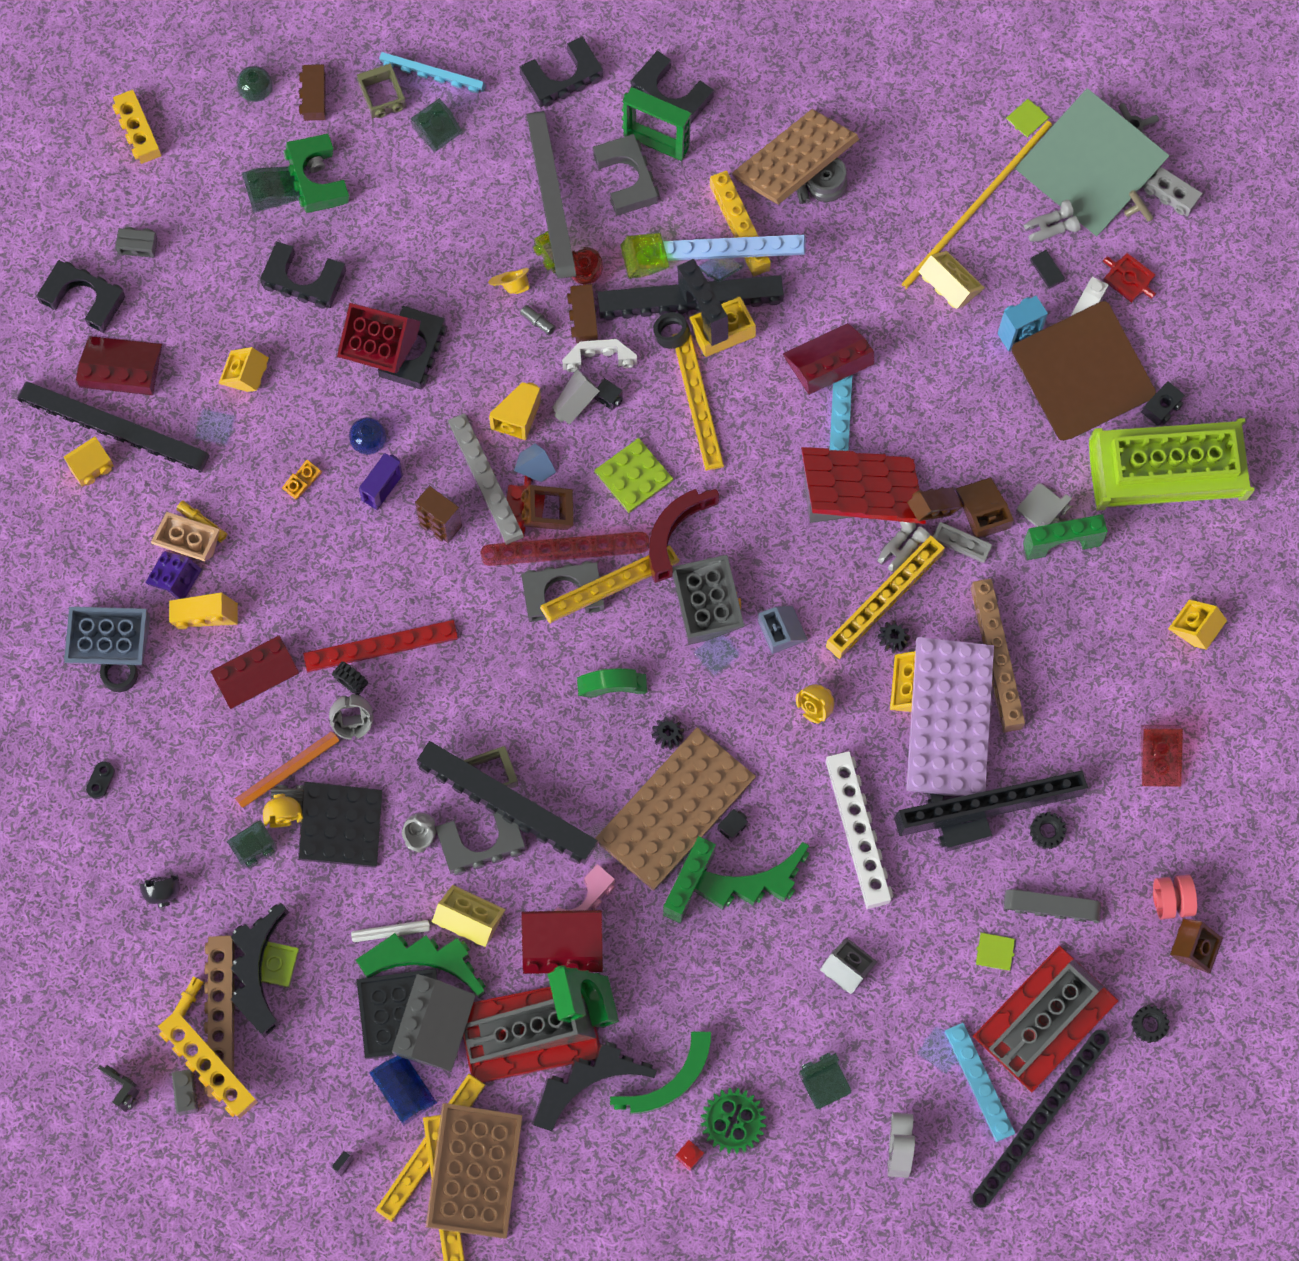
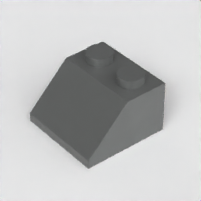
(848, 965)

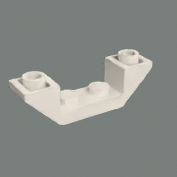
(626, 357)

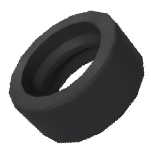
(668, 319)
(121, 687)

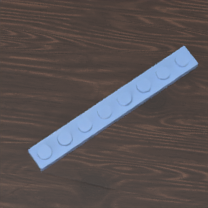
(735, 247)

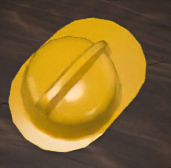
(512, 281)

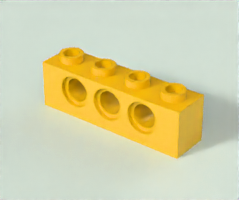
(126, 103)

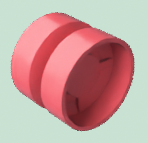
(1173, 897)

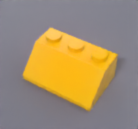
(740, 327)
(903, 682)

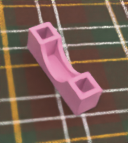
(598, 884)

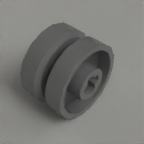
(829, 182)

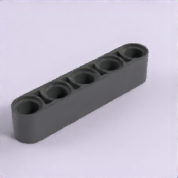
(1053, 905)

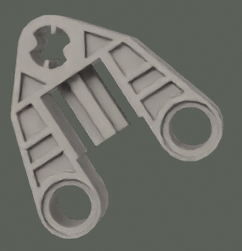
(901, 1145)

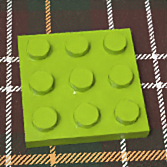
(633, 475)

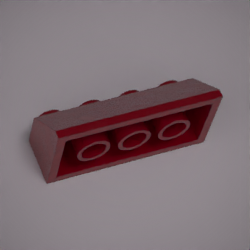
(254, 672)

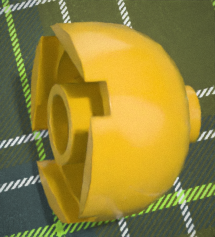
(816, 702)
(281, 811)

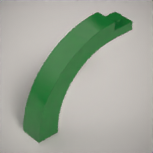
(676, 1087)

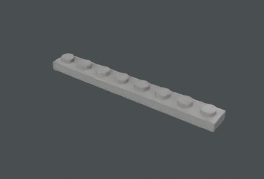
(485, 479)

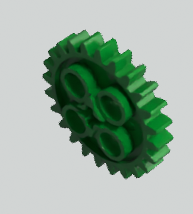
(716, 1113)

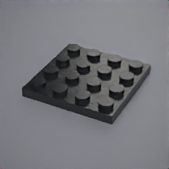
(340, 824)
(382, 1009)

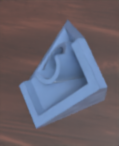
(534, 463)

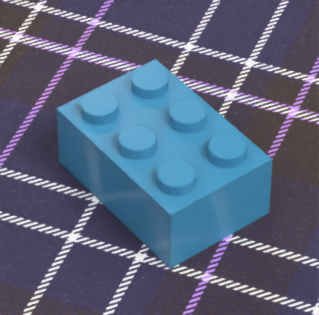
(1021, 321)

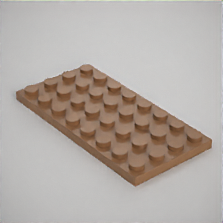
(675, 808)

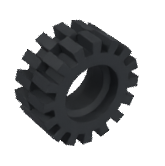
(350, 678)
(1053, 820)
(1158, 1015)

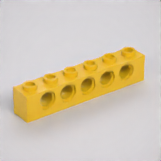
(737, 217)
(176, 1023)

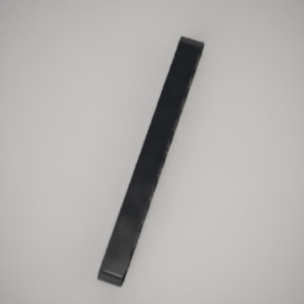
(113, 426)
(1048, 1114)

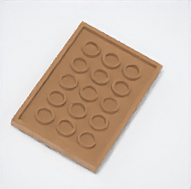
(795, 156)
(474, 1171)

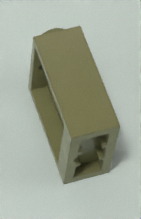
(375, 76)
(494, 754)

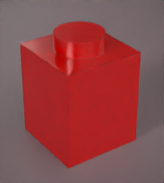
(689, 1155)

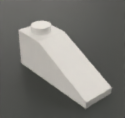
(1092, 295)

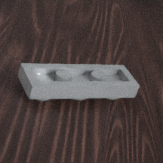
(962, 542)

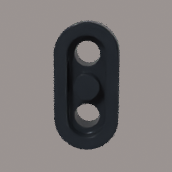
(100, 779)

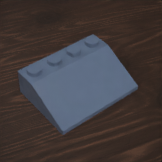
(106, 635)

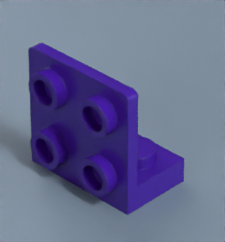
(174, 574)

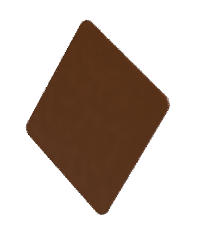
(1083, 371)

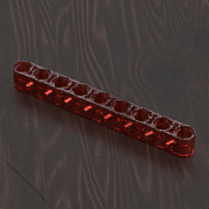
(556, 544)

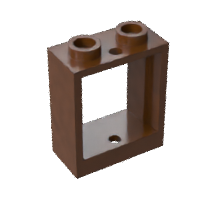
(565, 508)

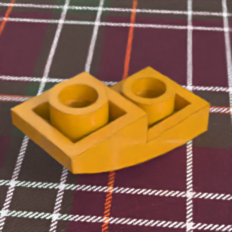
(299, 482)

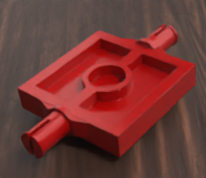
(1129, 277)
(515, 502)

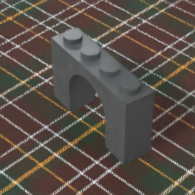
(628, 151)
(536, 584)
(461, 858)

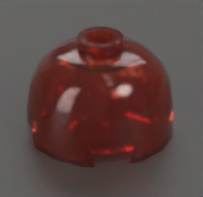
(587, 266)

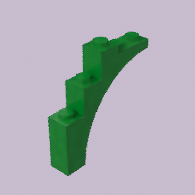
(776, 881)
(424, 952)

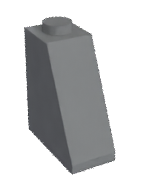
(574, 397)

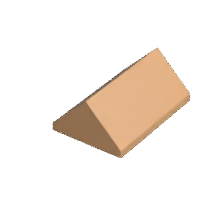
(186, 537)

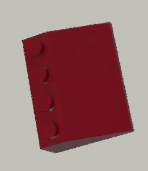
(377, 337)
(830, 358)
(119, 365)
(561, 940)

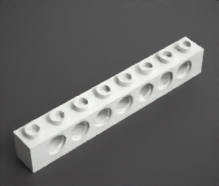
(872, 897)

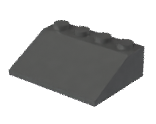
(707, 599)
(433, 1023)

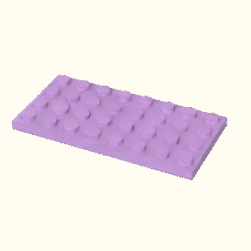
(950, 717)

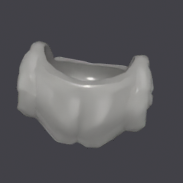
(419, 832)

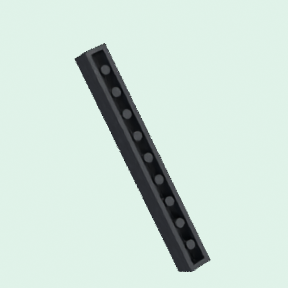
(668, 298)
(506, 802)
(990, 803)

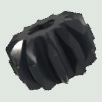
(885, 636)
(675, 730)

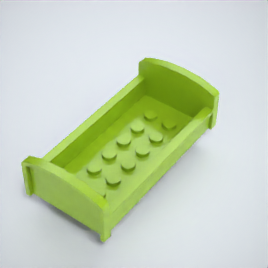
(1169, 464)

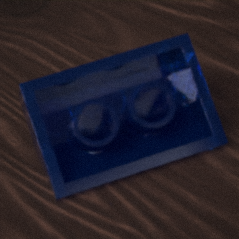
(402, 1088)

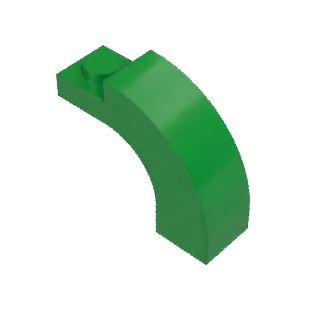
(611, 680)

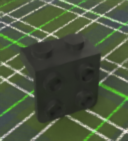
(126, 1096)

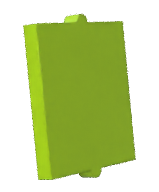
(1027, 117)
(995, 951)

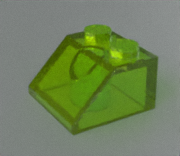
(644, 255)

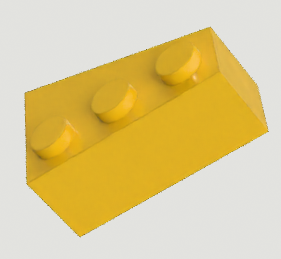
(203, 611)

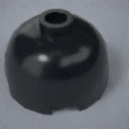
(160, 890)

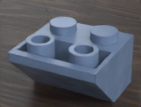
(781, 628)

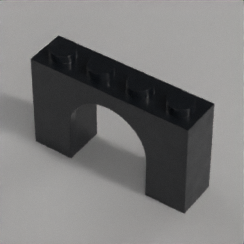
(651, 74)
(547, 90)
(66, 276)
(695, 287)
(320, 292)
(414, 372)
(961, 834)

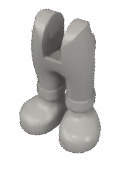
(1047, 232)
(893, 545)

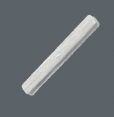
(387, 931)

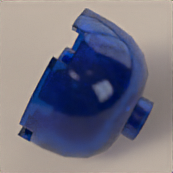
(367, 435)

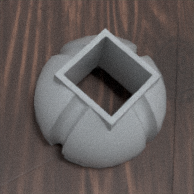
(351, 725)

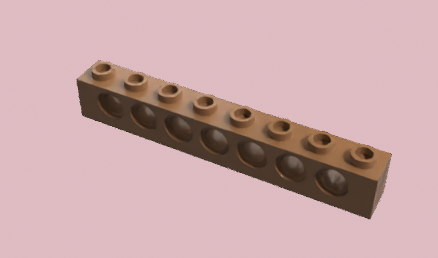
(1002, 675)
(215, 946)

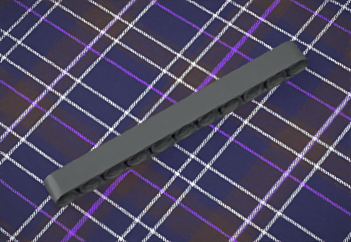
(551, 195)

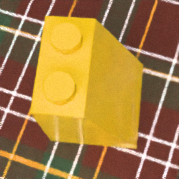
(517, 411)

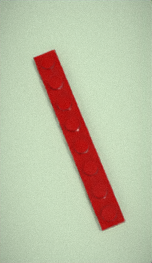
(380, 646)

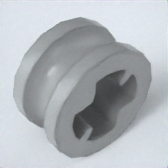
(316, 164)

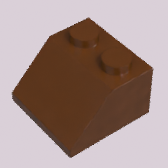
(1196, 945)

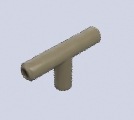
(1140, 206)

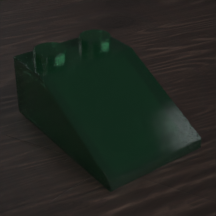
(269, 187)

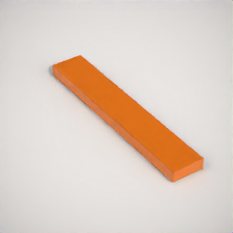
(287, 769)

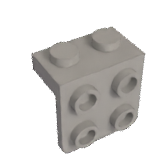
(1043, 506)

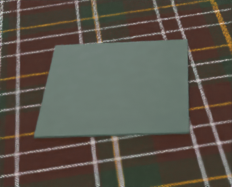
(1092, 161)

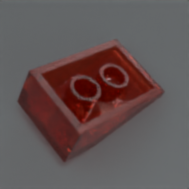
(1161, 755)

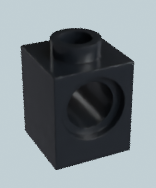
(609, 394)
(732, 824)

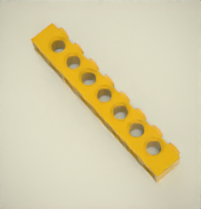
(885, 597)

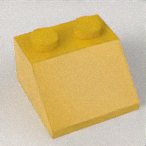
(244, 369)
(88, 462)
(1198, 623)

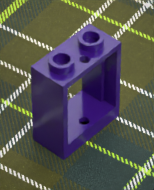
(381, 481)

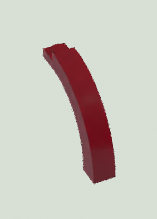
(666, 524)

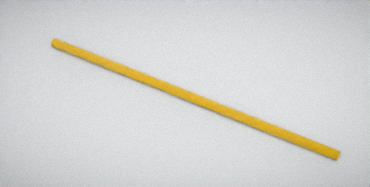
(982, 198)

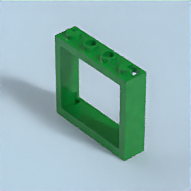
(662, 110)

